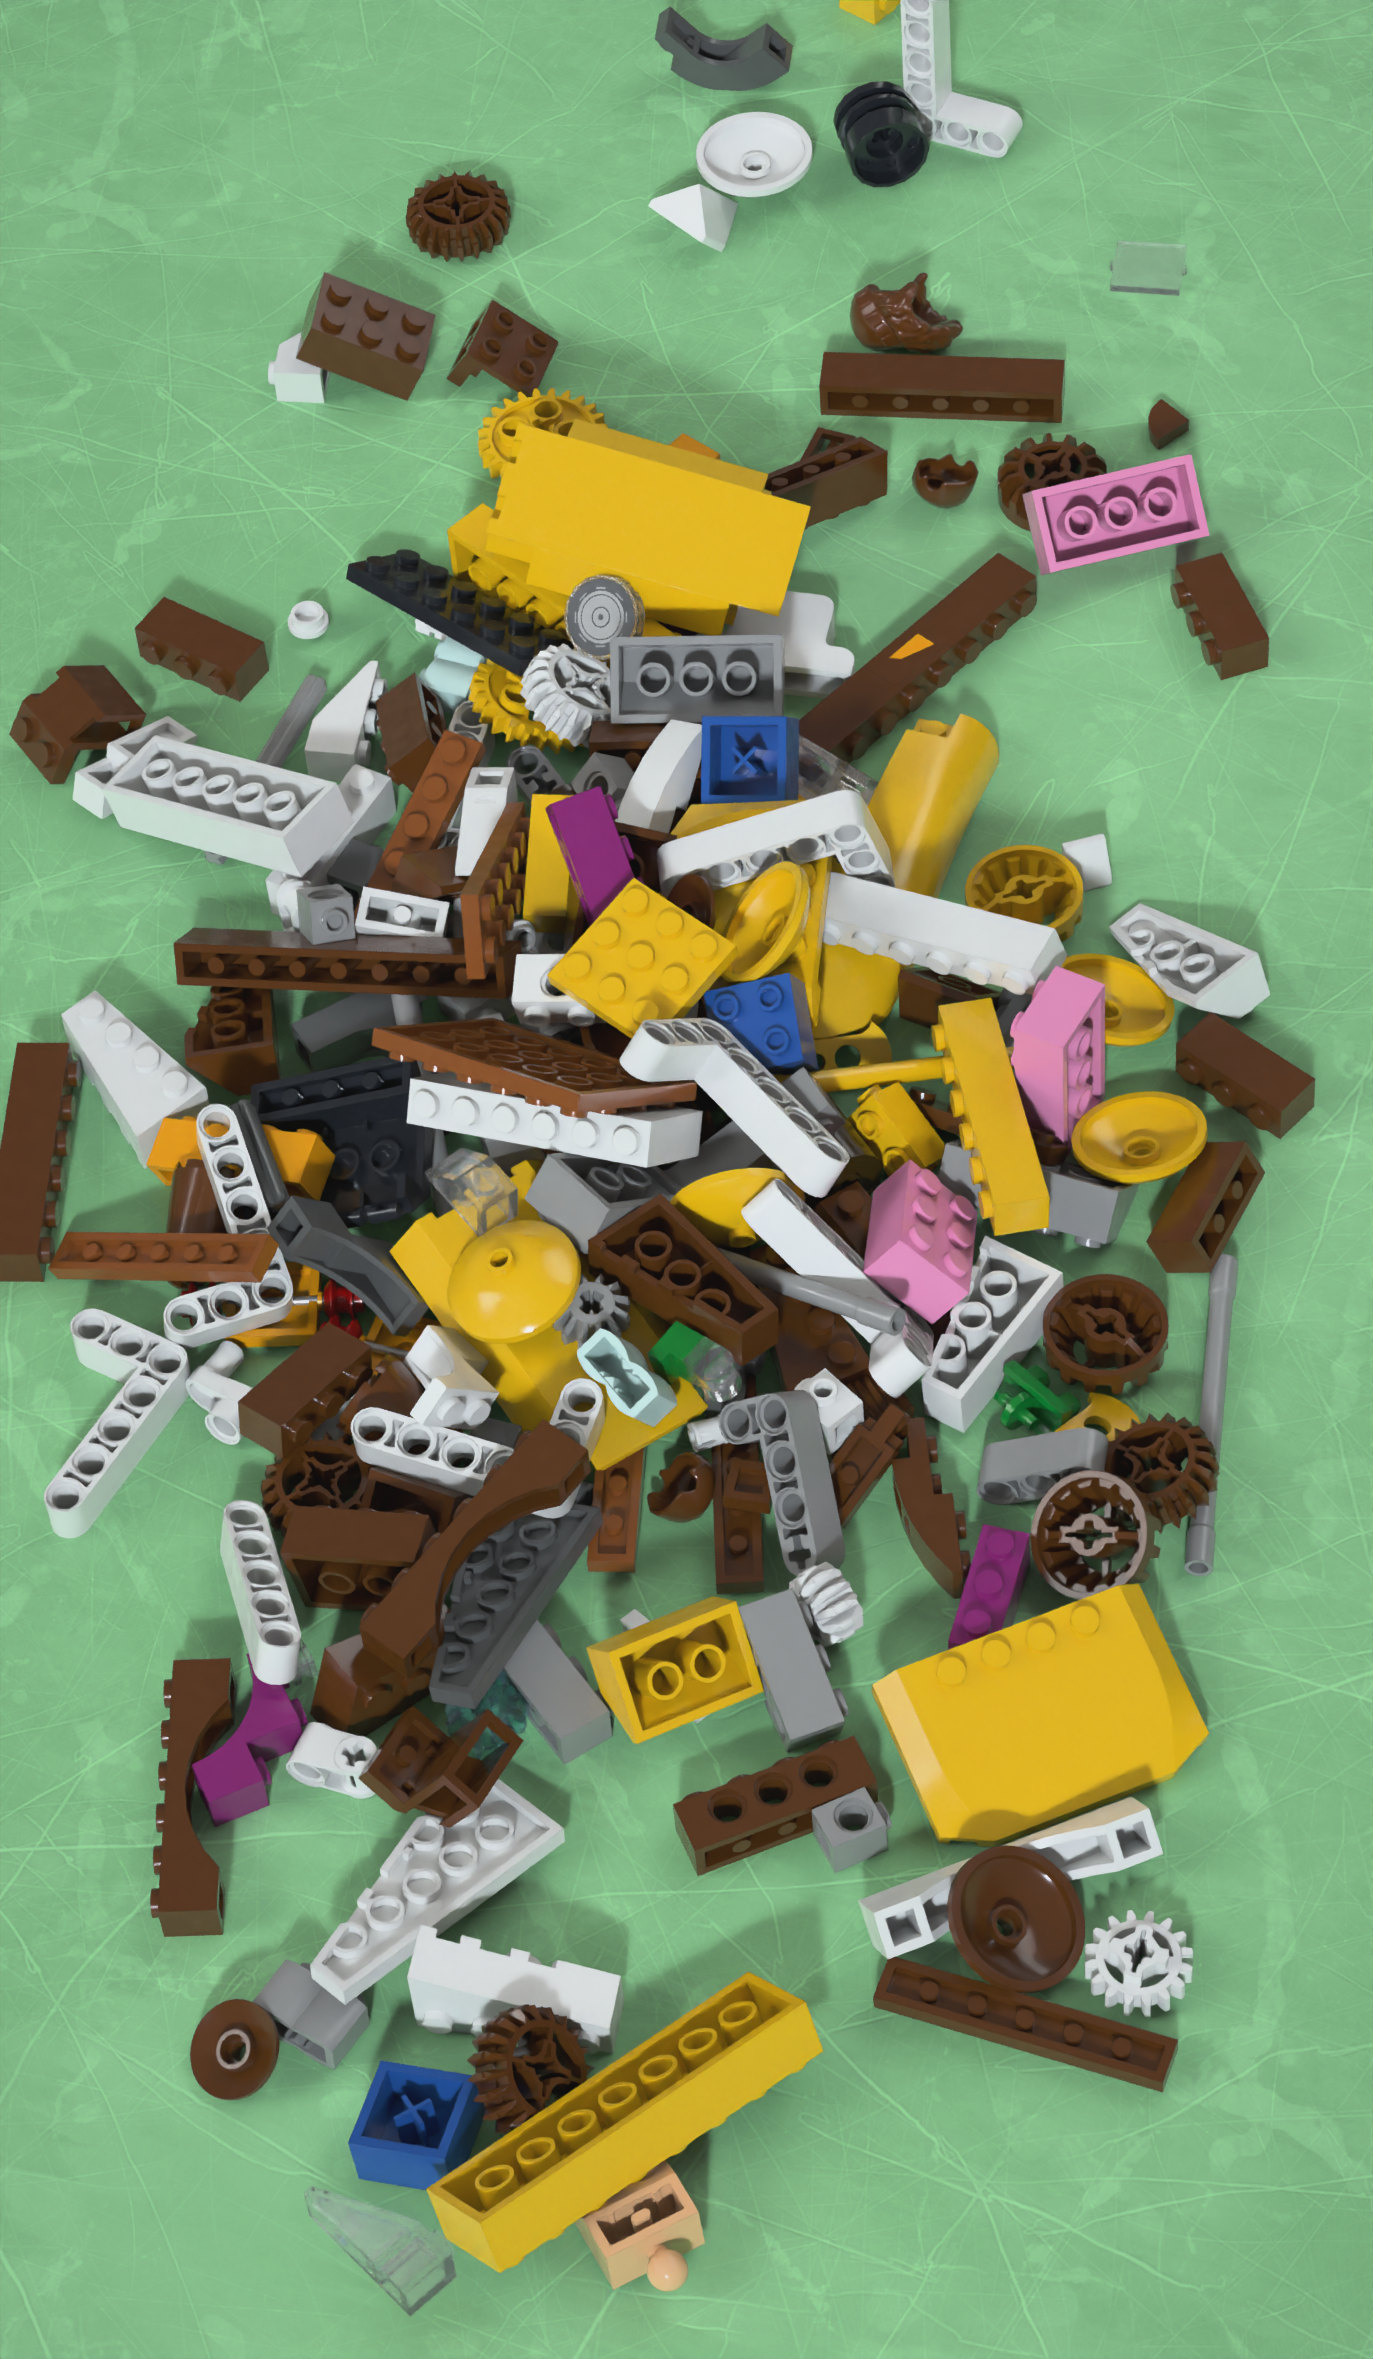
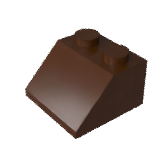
(406, 1493)

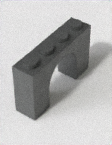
(344, 1032)

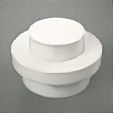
(308, 620)

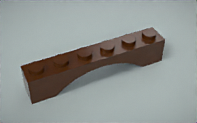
(534, 1478)
(201, 1713)

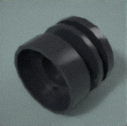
(881, 134)

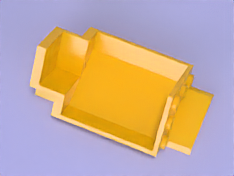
(665, 519)

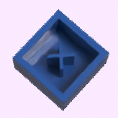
(749, 759)
(768, 1020)
(415, 2125)

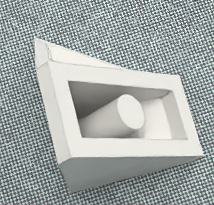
(699, 213)

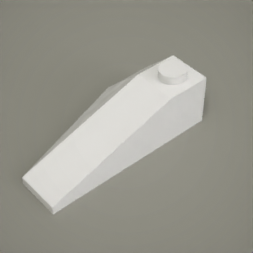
(1193, 962)

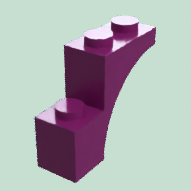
(236, 1773)

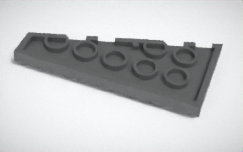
(502, 1596)

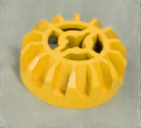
(1027, 886)

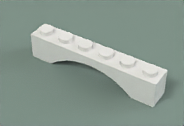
(1080, 1847)

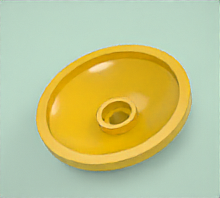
(768, 922)
(1134, 1004)
(1139, 1137)
(717, 1200)
(514, 1282)

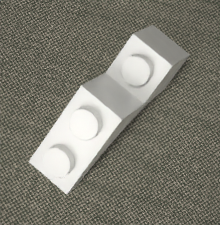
(452, 1380)

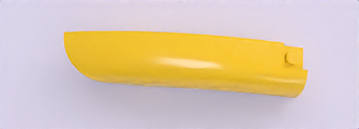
(922, 815)

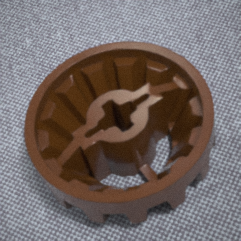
(1053, 465)
(1108, 1318)
(1067, 1519)

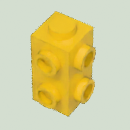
(896, 1129)

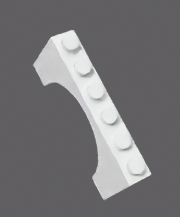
(624, 1137)

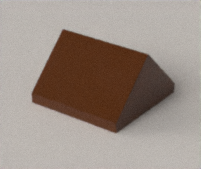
(430, 875)
(924, 990)

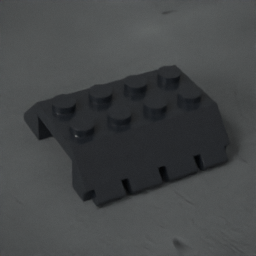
(364, 1124)

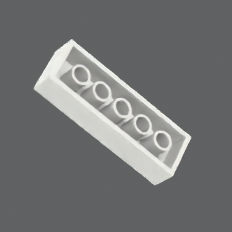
(228, 805)

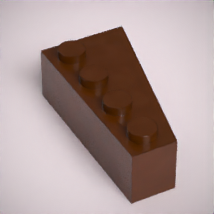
(684, 1279)
(809, 1336)

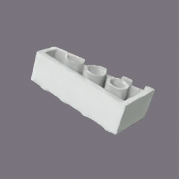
(130, 1072)
(986, 1330)
(467, 1986)

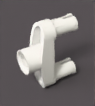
(218, 1394)

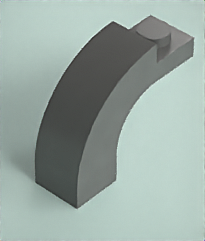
(723, 63)

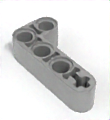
(796, 1473)

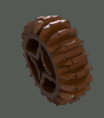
(458, 216)
(1153, 1460)
(329, 1478)
(521, 2079)

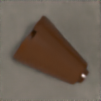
(194, 1205)
(392, 1390)

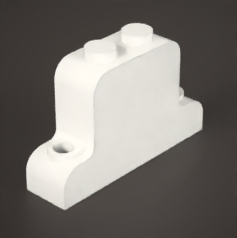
(809, 630)

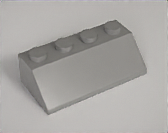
(696, 677)
(1078, 1200)

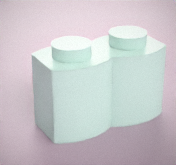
(451, 673)
(626, 1377)

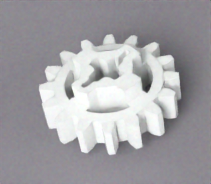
(1119, 1950)

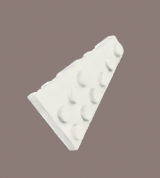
(433, 1882)

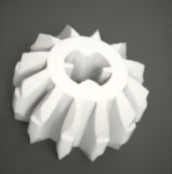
(830, 1602)

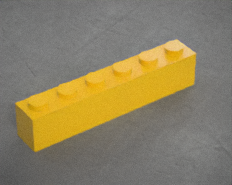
(992, 1117)

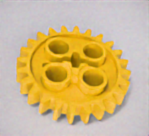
(539, 411)
(499, 701)

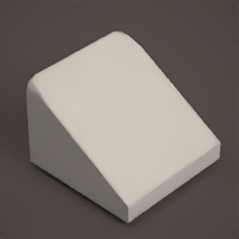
(1091, 860)

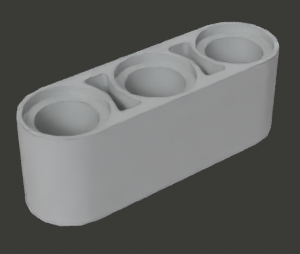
(1031, 1465)

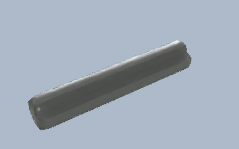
(261, 1156)

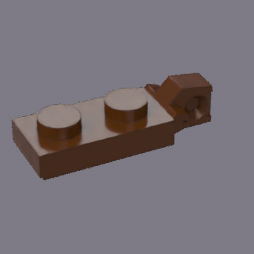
(865, 1460)

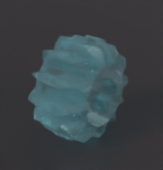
(502, 1703)

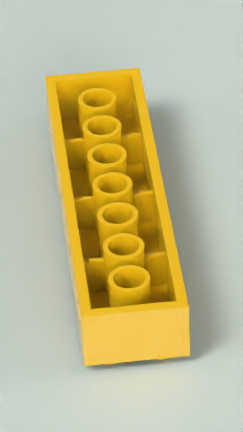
(624, 2121)

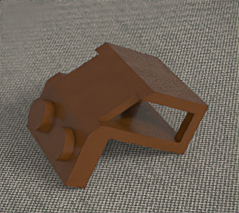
(73, 715)
(432, 1771)

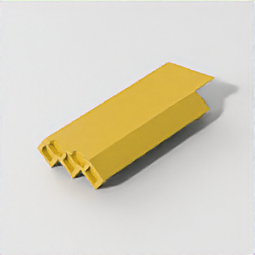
(538, 1368)

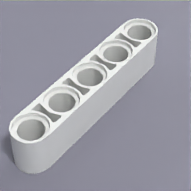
(260, 1592)

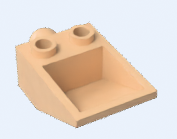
(645, 2231)

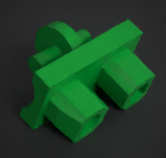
(1030, 1402)

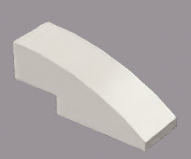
(93, 778)
(663, 778)

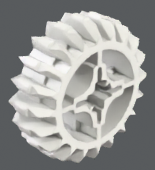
(567, 692)

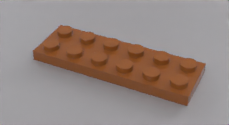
(495, 890)

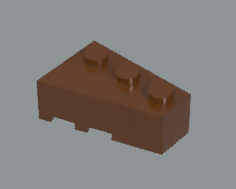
(361, 1691)

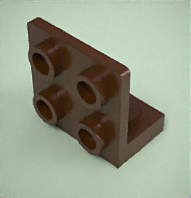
(504, 349)

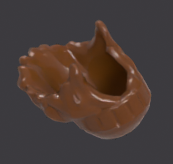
(900, 319)

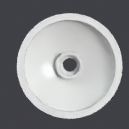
(754, 154)

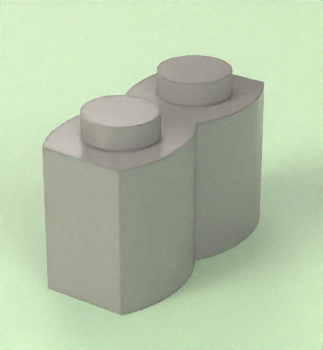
(311, 2015)

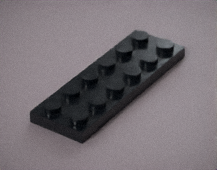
(455, 608)

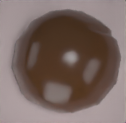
(944, 481)
(685, 1490)

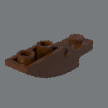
(927, 1513)

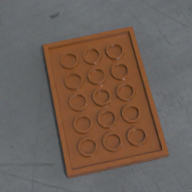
(530, 1065)

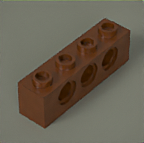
(764, 1825)

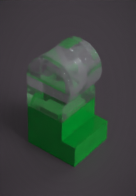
(697, 1360)

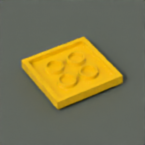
(642, 961)

